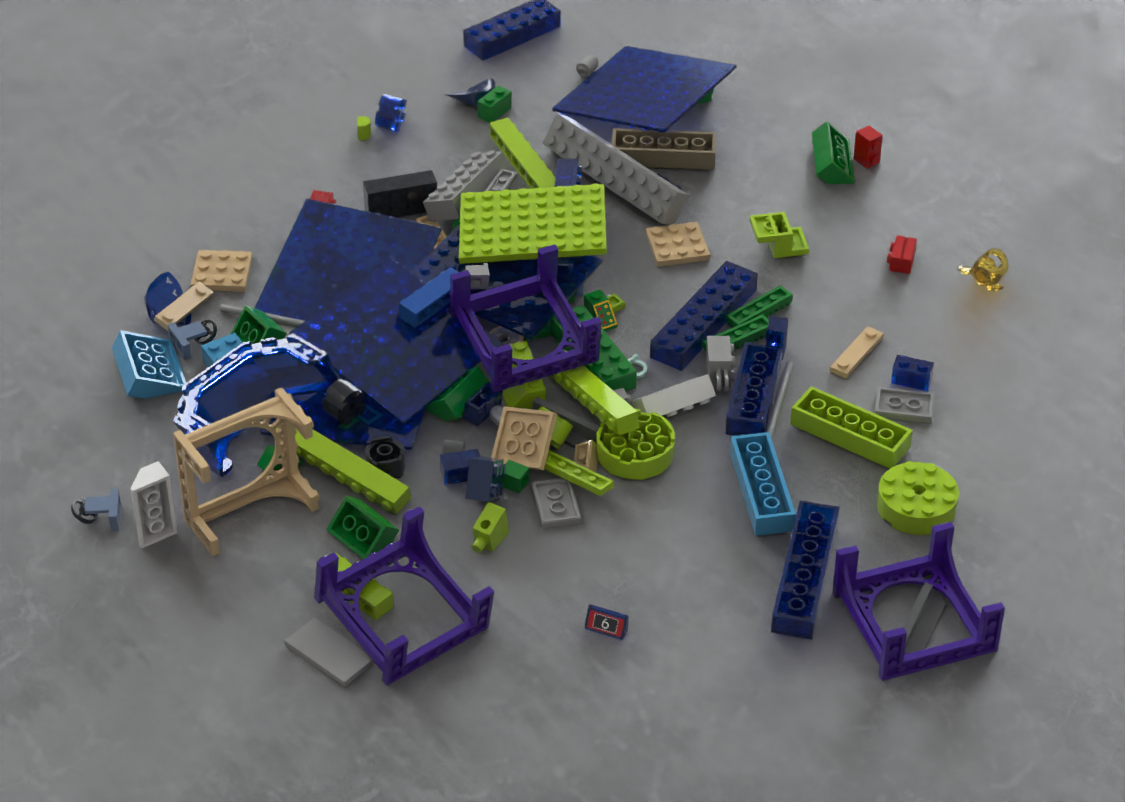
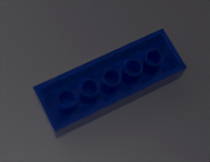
(511, 28)
(754, 389)

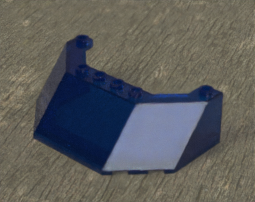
(246, 379)

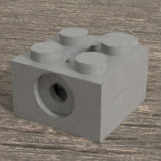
(720, 362)

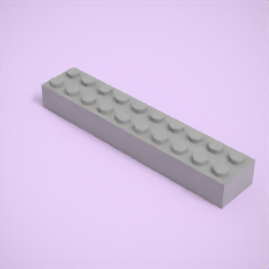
(616, 170)

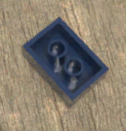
(485, 479)

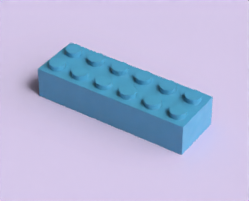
(762, 484)

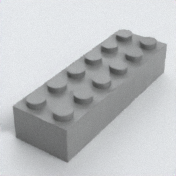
(471, 177)

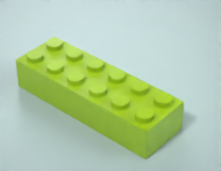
(851, 427)

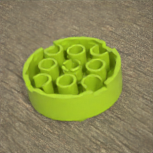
(639, 452)
(917, 497)

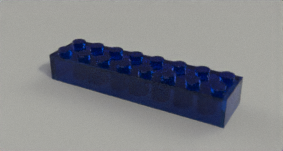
(703, 315)
(805, 570)

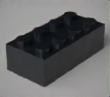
(399, 194)

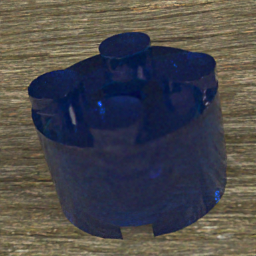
(390, 112)

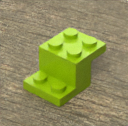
(780, 236)

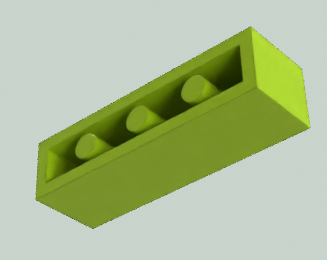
(374, 598)

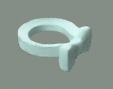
(635, 359)

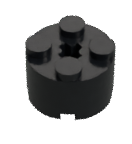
(344, 401)
(386, 455)

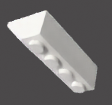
(677, 397)
(153, 505)

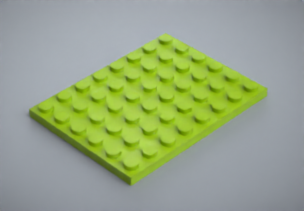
(521, 221)

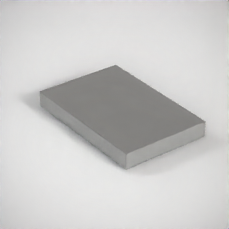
(904, 405)
(556, 503)

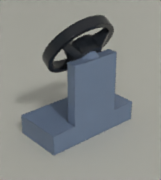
(191, 331)
(100, 504)

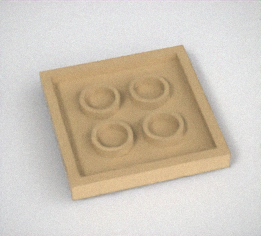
(677, 244)
(222, 270)
(524, 436)

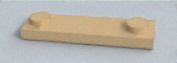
(183, 305)
(856, 352)

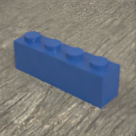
(427, 299)

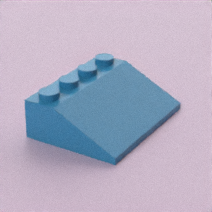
(147, 365)

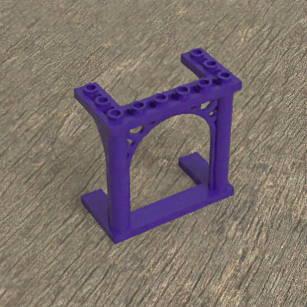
(499, 360)
(890, 646)
(393, 657)

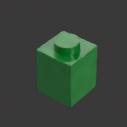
(515, 477)

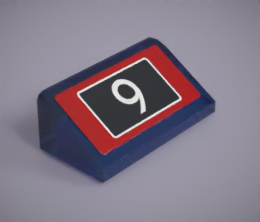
(606, 622)

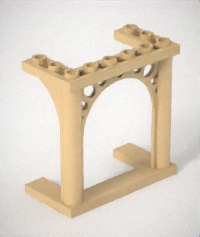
(281, 483)

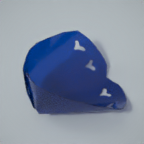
(160, 296)

